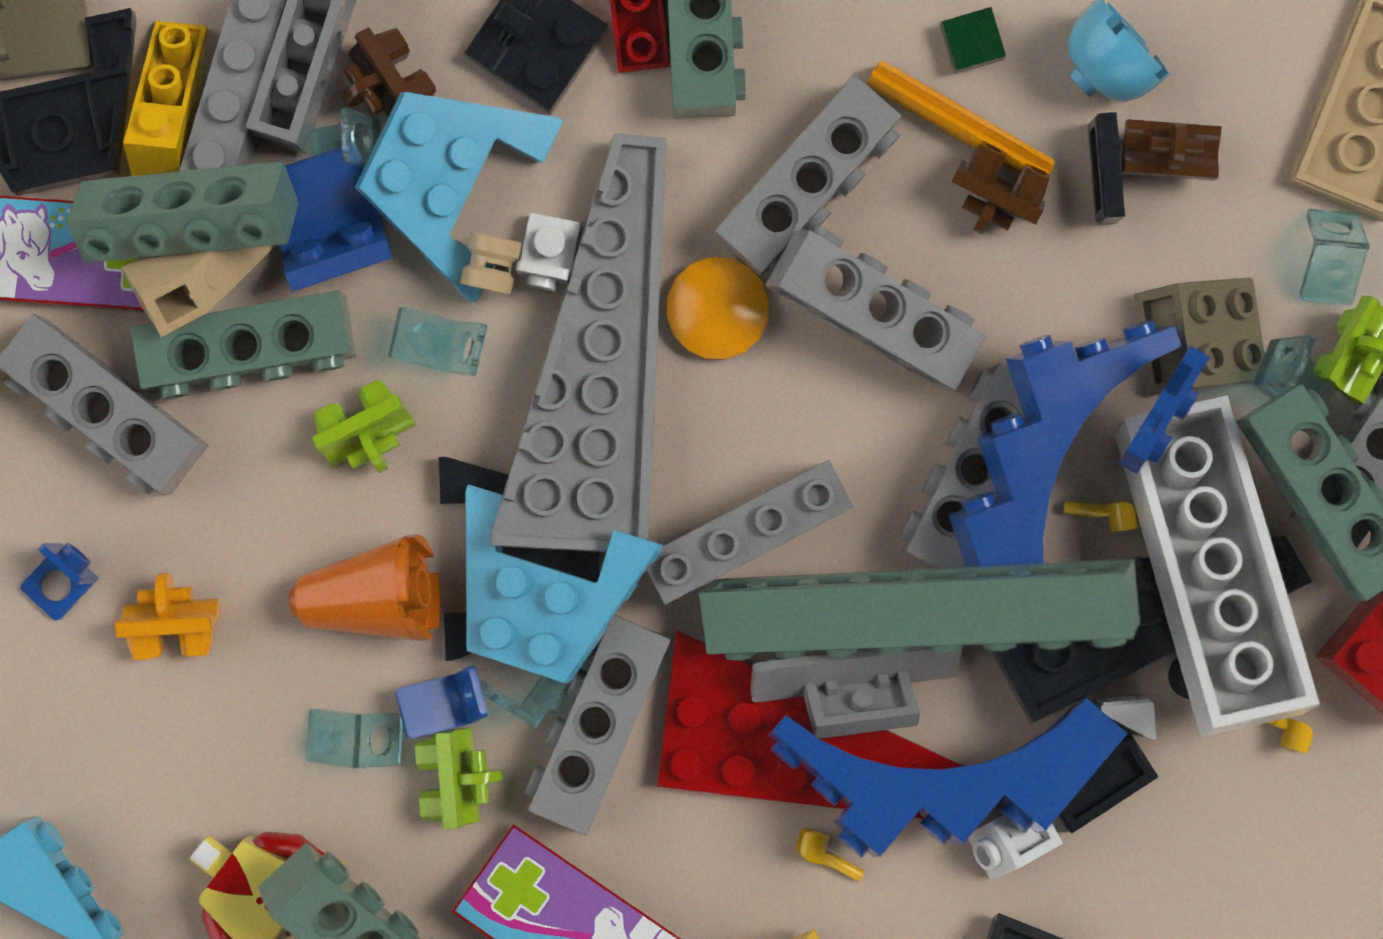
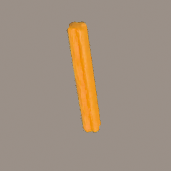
(953, 117)

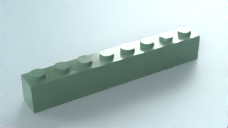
(922, 609)

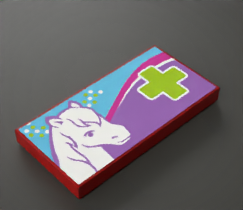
(45, 265)
(540, 895)

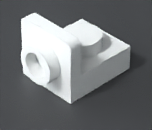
(548, 251)
(1005, 848)

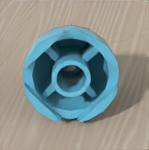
(1112, 56)

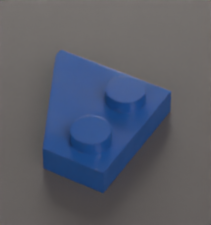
(1173, 401)

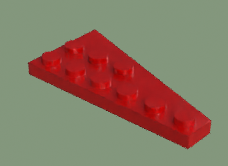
(721, 739)

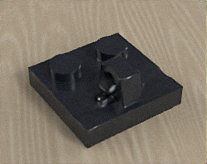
(537, 46)

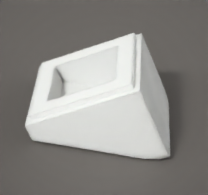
(1131, 711)

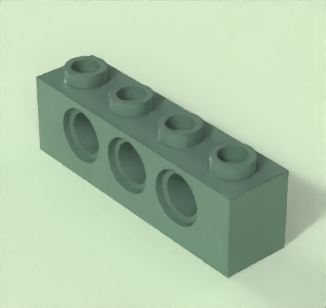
(698, 91)
(183, 212)
(324, 314)
(1300, 481)
(309, 882)

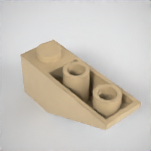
(188, 285)

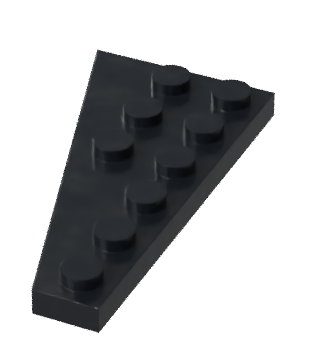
(1057, 678)

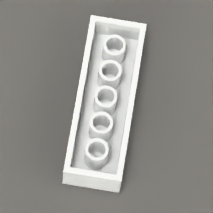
(1219, 574)

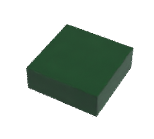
(972, 40)

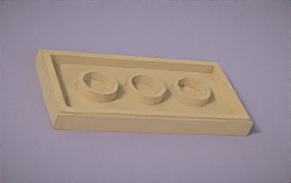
(1345, 137)

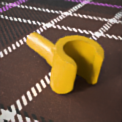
(1120, 515)
(1295, 734)
(813, 847)

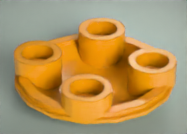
(717, 308)

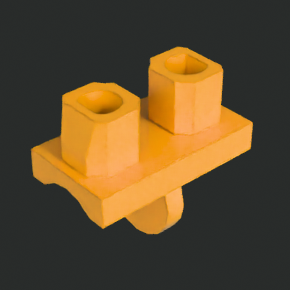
(168, 612)

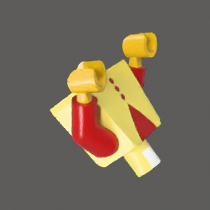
(232, 898)

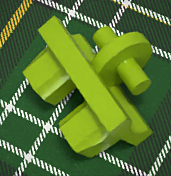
(1358, 353)
(367, 433)
(461, 778)

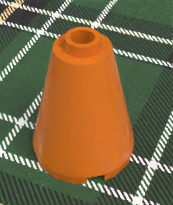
(373, 593)

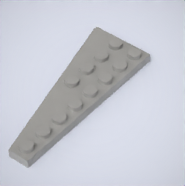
(591, 416)

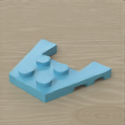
(430, 163)
(537, 613)

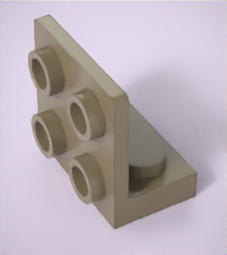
(43, 37)
(1211, 317)

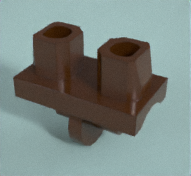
(375, 76)
(1171, 149)
(980, 178)

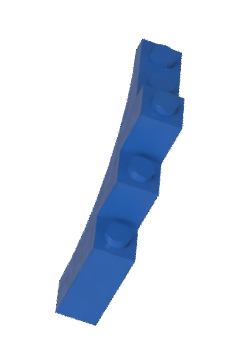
(1026, 454)
(883, 799)

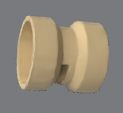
(494, 251)

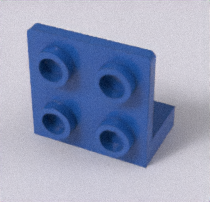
(333, 222)

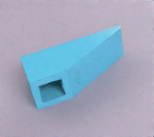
(47, 887)

